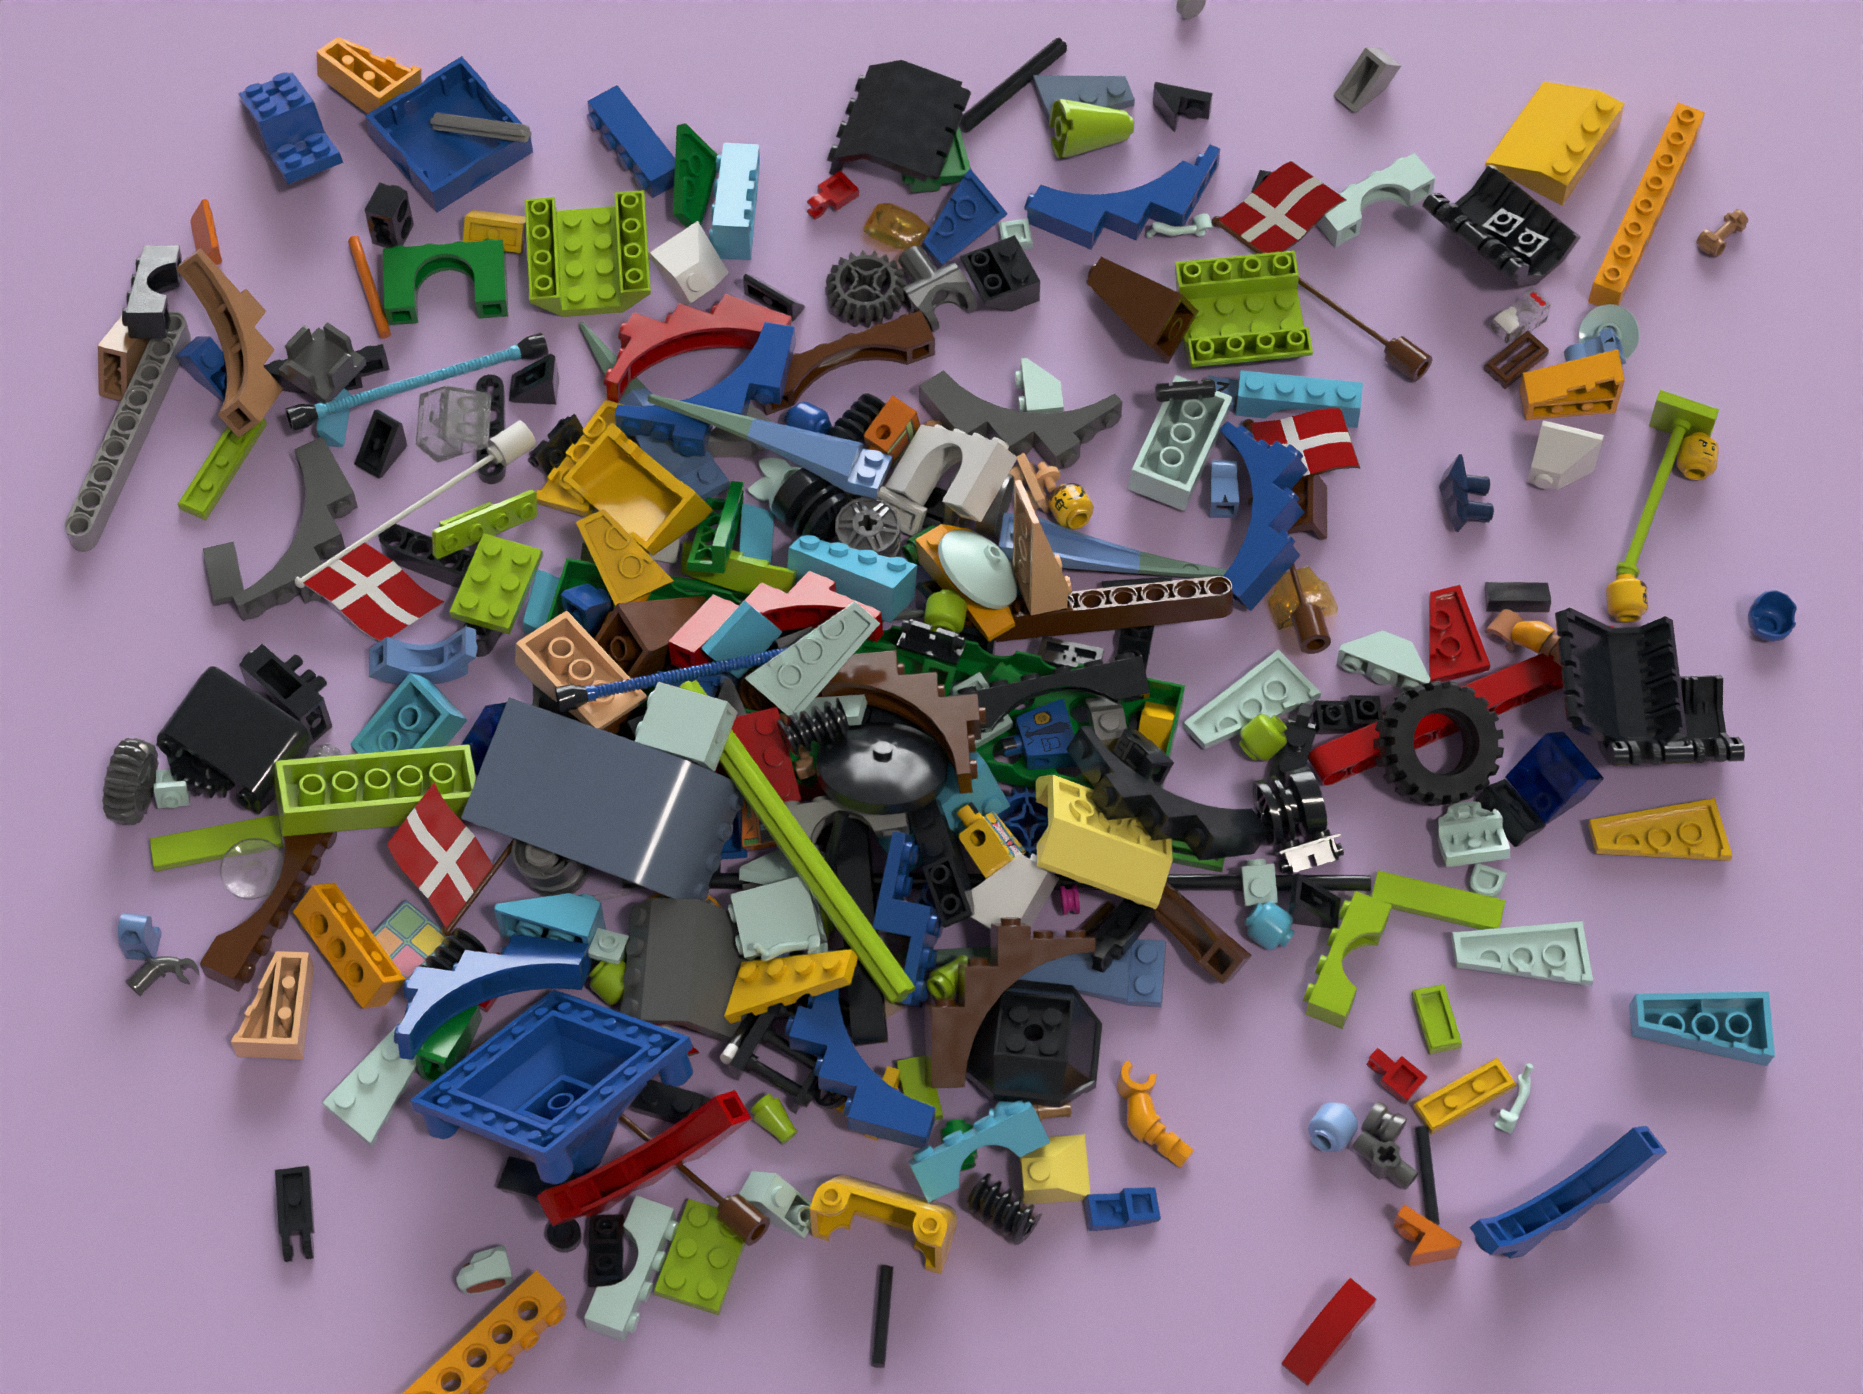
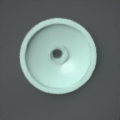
(978, 568)

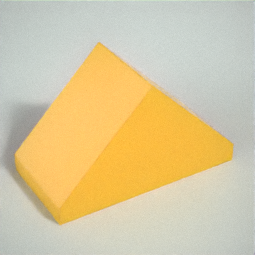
(1157, 723)

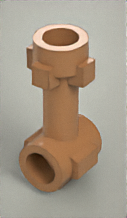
(1714, 242)

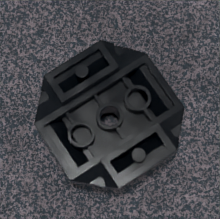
(1043, 1070)

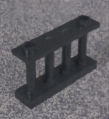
(764, 1034)

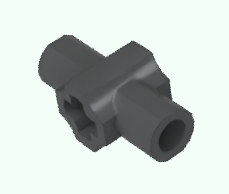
(1375, 1151)

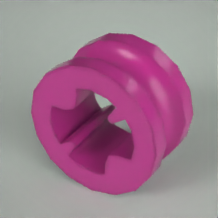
(1069, 900)

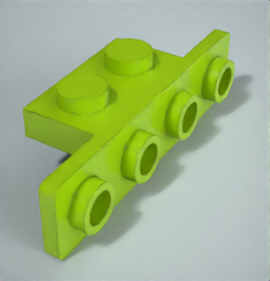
(487, 518)

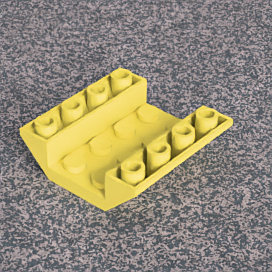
(1099, 851)

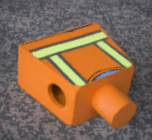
(892, 429)

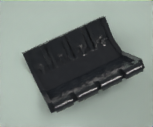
(901, 120)
(1620, 679)

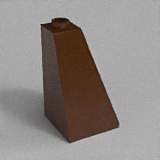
(1149, 308)
(640, 631)

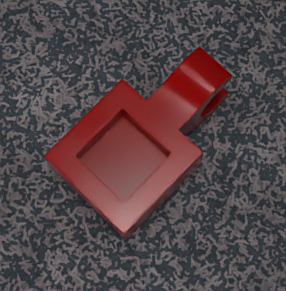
(833, 192)
(1399, 1078)

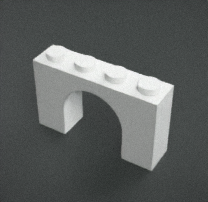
(935, 451)

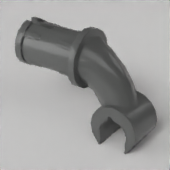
(158, 967)

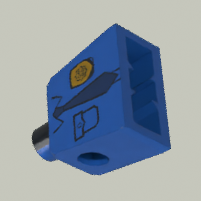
(1042, 737)

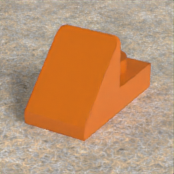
(1434, 1242)

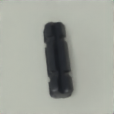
(1185, 390)

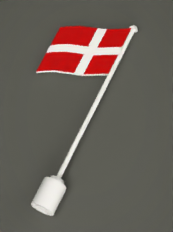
(374, 588)

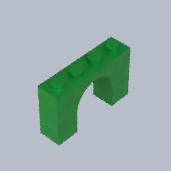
(410, 266)

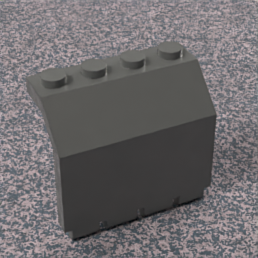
(682, 965)

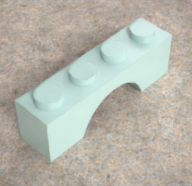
(1403, 182)
(616, 1306)

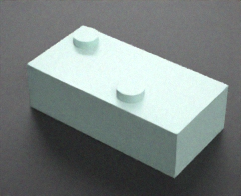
(1179, 448)

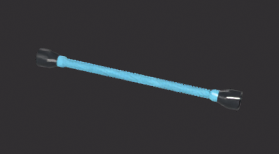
(304, 415)

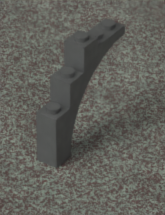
(1053, 435)
(318, 537)

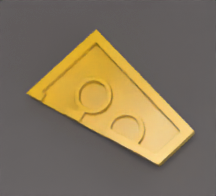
(620, 559)

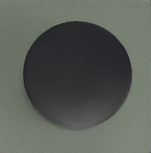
(564, 1236)

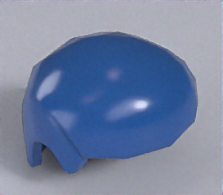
(1772, 616)

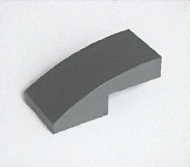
(223, 572)

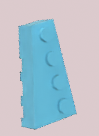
(858, 574)

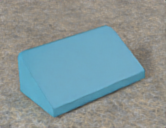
(334, 425)
(756, 532)
(540, 601)

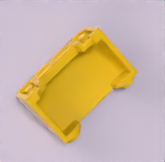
(636, 491)
(846, 1196)

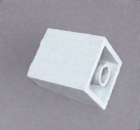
(1013, 891)

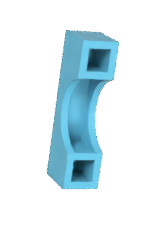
(1266, 393)
(939, 1167)

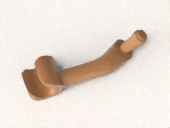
(804, 766)

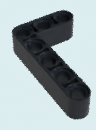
(405, 555)

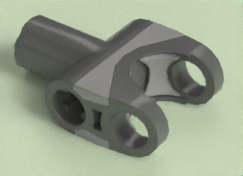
(934, 286)

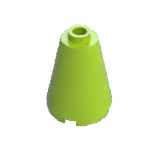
(1086, 127)

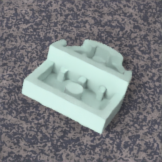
(1471, 835)

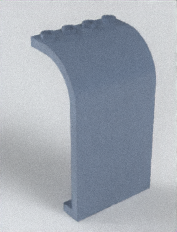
(604, 801)

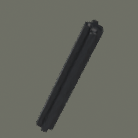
(1012, 84)

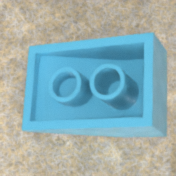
(411, 719)
(552, 917)

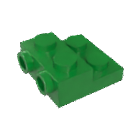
(953, 170)

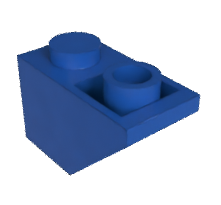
(205, 364)

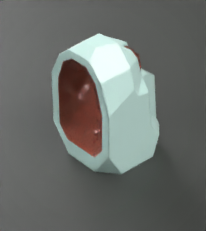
(485, 1272)

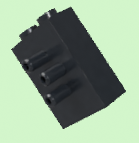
(287, 690)

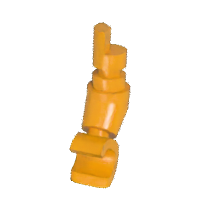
(1145, 1122)

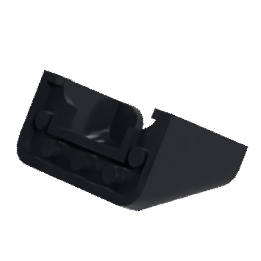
(234, 735)

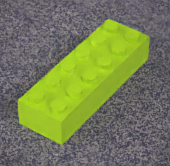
(368, 788)

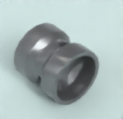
(1391, 1126)

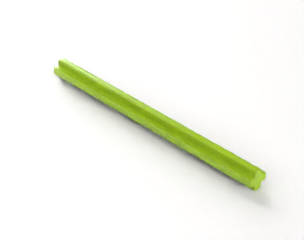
(812, 867)

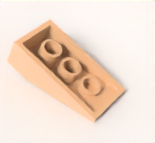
(1034, 561)
(566, 655)

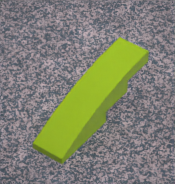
(743, 573)

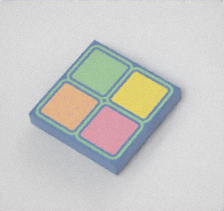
(409, 938)

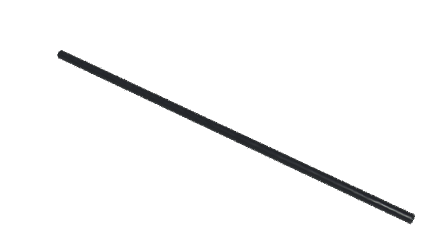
(1180, 882)

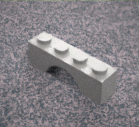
(822, 811)

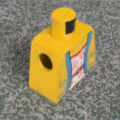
(994, 850)

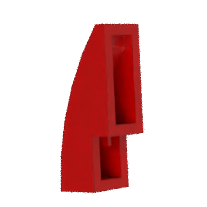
(1329, 1331)

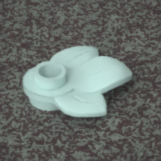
(775, 474)

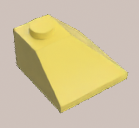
(1056, 1171)

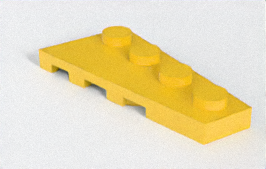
(555, 491)
(1671, 831)
(787, 979)

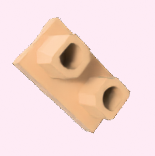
(1036, 480)

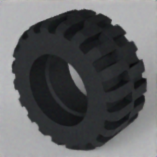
(1477, 733)

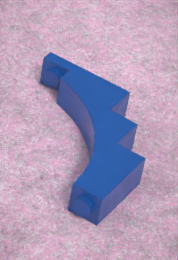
(1164, 200)

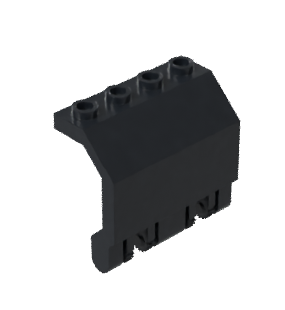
(1486, 198)
(1705, 732)

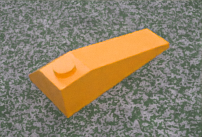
(987, 620)

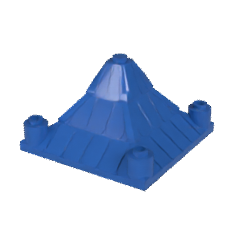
(555, 1082)

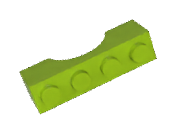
(1361, 926)

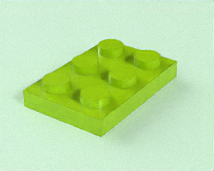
(496, 583)
(700, 1260)

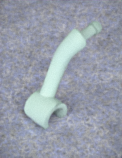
(1199, 225)
(812, 945)
(1508, 1120)

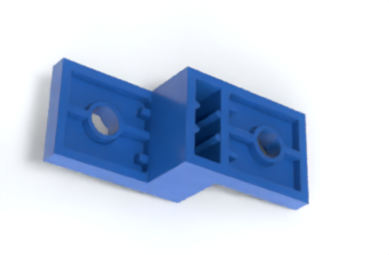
(290, 127)
(908, 919)

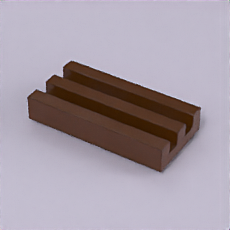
(1500, 374)

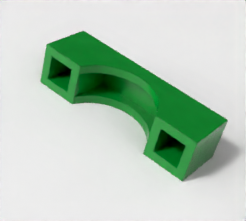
(915, 663)

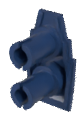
(1454, 490)

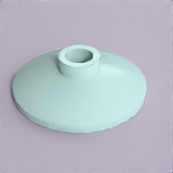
(1618, 319)

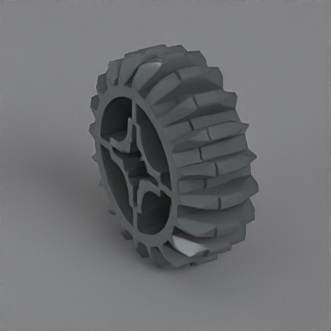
(867, 278)
(130, 781)

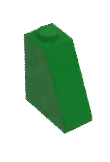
(448, 1044)

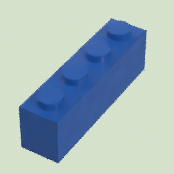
(632, 140)

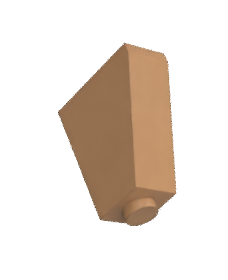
(118, 360)

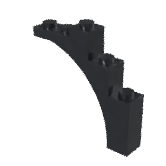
(1164, 815)

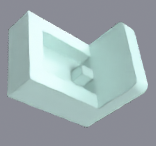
(169, 792)
(1258, 882)
(608, 947)

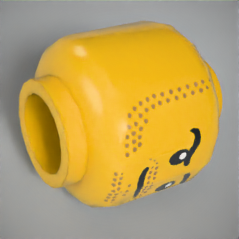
(1698, 456)

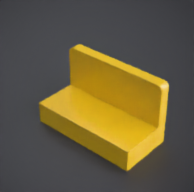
(498, 226)

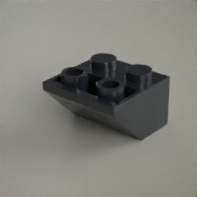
(1003, 275)

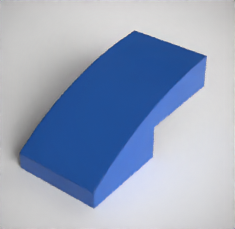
(1122, 1209)

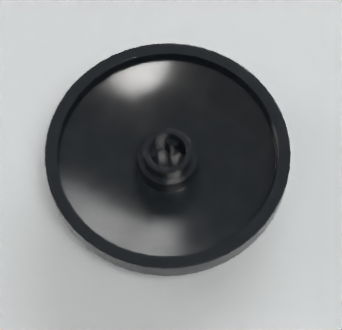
(882, 768)

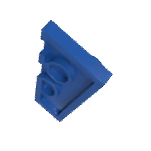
(963, 220)

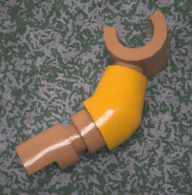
(1528, 634)

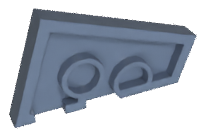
(1096, 90)

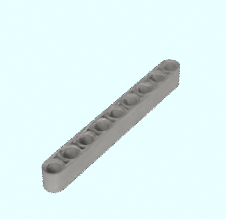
(127, 443)

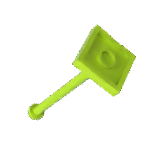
(1680, 419)

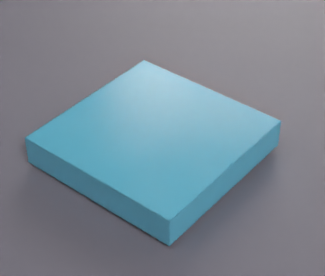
(741, 635)

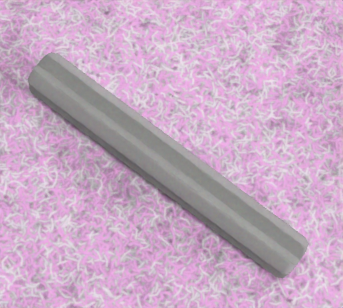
(481, 127)

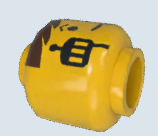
(1071, 506)
(1627, 598)

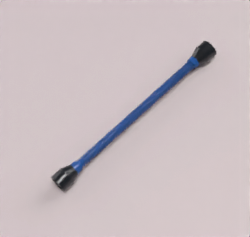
(574, 696)

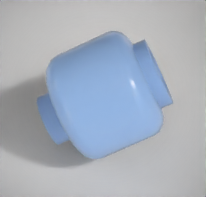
(1332, 1127)

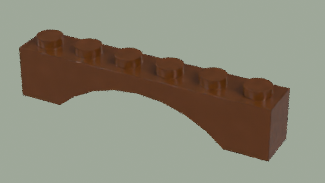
(898, 341)
(1201, 936)
(236, 952)

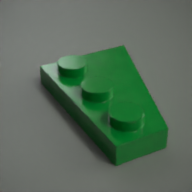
(693, 176)

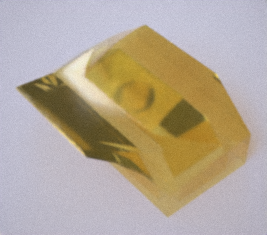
(896, 226)
(1285, 599)

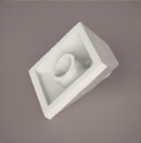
(689, 264)
(1563, 455)

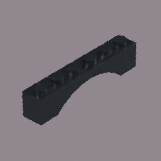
(1115, 681)

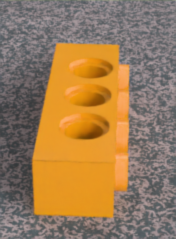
(349, 945)

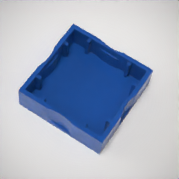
(440, 162)

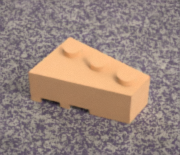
(280, 1012)

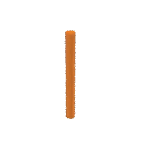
(369, 287)

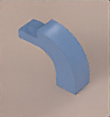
(439, 662)

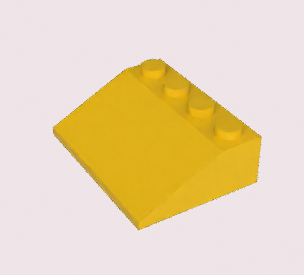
(1557, 138)

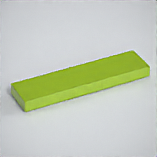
(218, 471)
(211, 842)
(1438, 901)

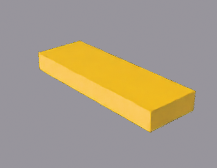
(1464, 1095)

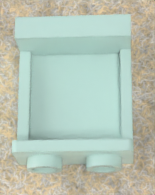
(686, 724)
(775, 915)

